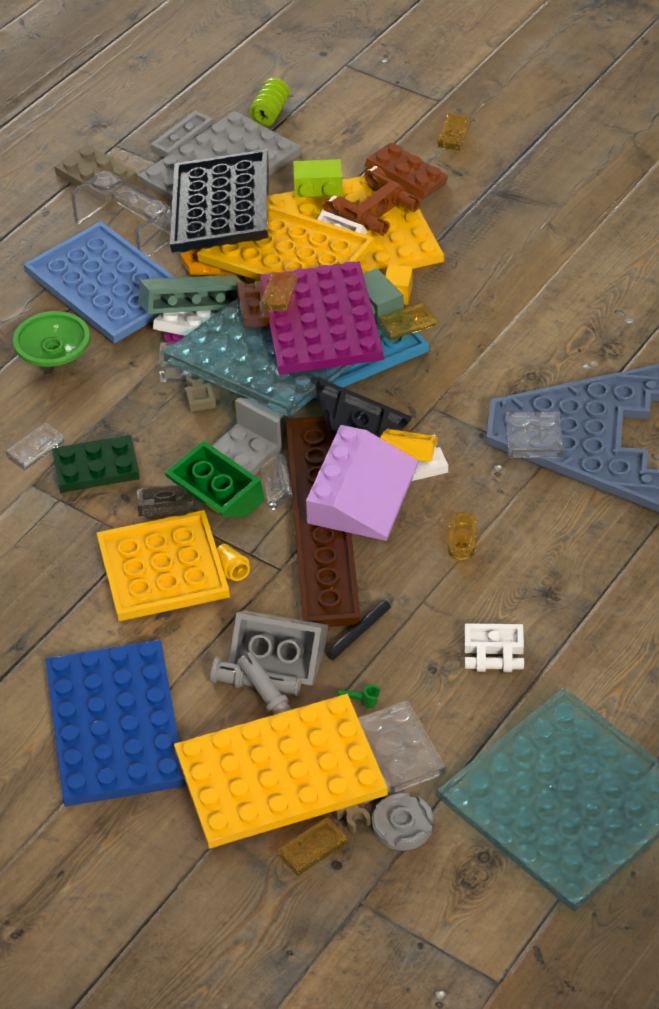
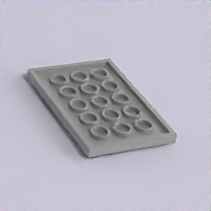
(226, 137)

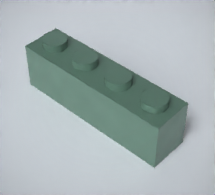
(187, 293)

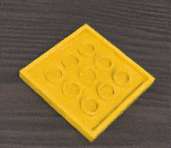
(162, 565)

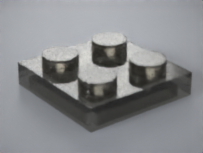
(163, 500)

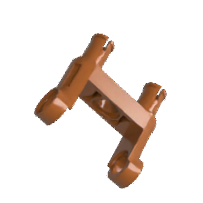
(368, 213)

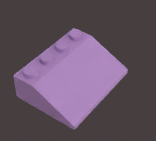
(360, 485)

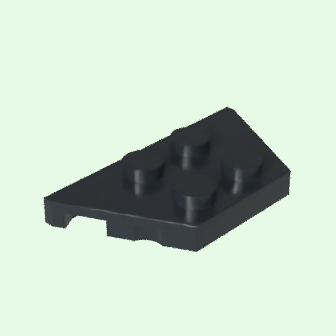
(354, 410)

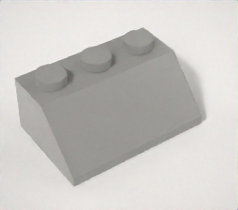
(280, 644)

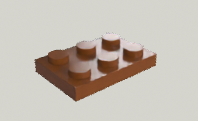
(407, 170)

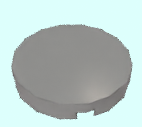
(402, 821)

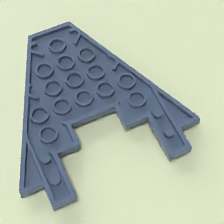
(592, 430)

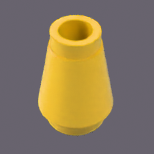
(233, 563)

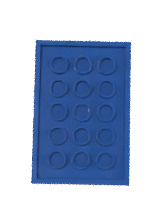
(113, 723)

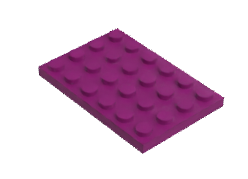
(326, 321)

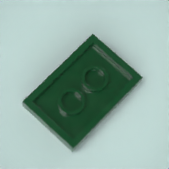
(95, 463)

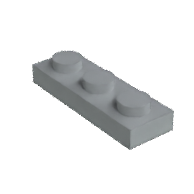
(181, 133)

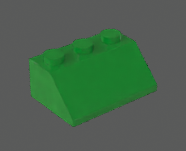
(217, 481)

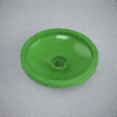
(51, 339)

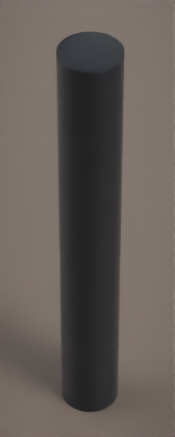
(356, 631)

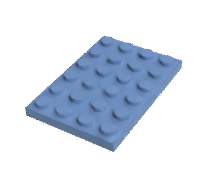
(99, 279)

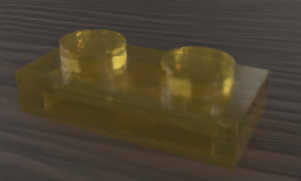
(407, 321)

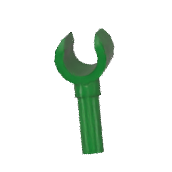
(367, 697)

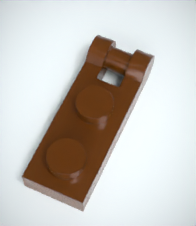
(250, 304)

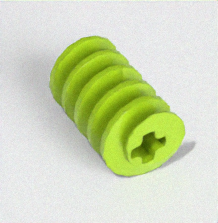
(269, 101)

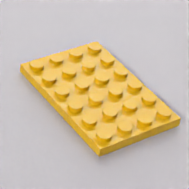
(292, 244)
(279, 770)

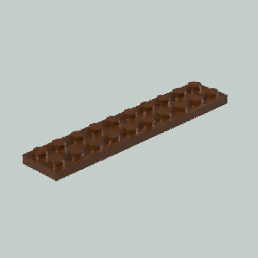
(323, 553)

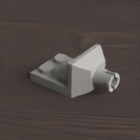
(254, 436)

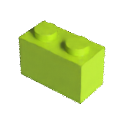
(317, 178)

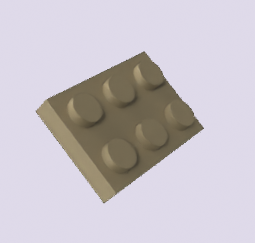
(90, 162)

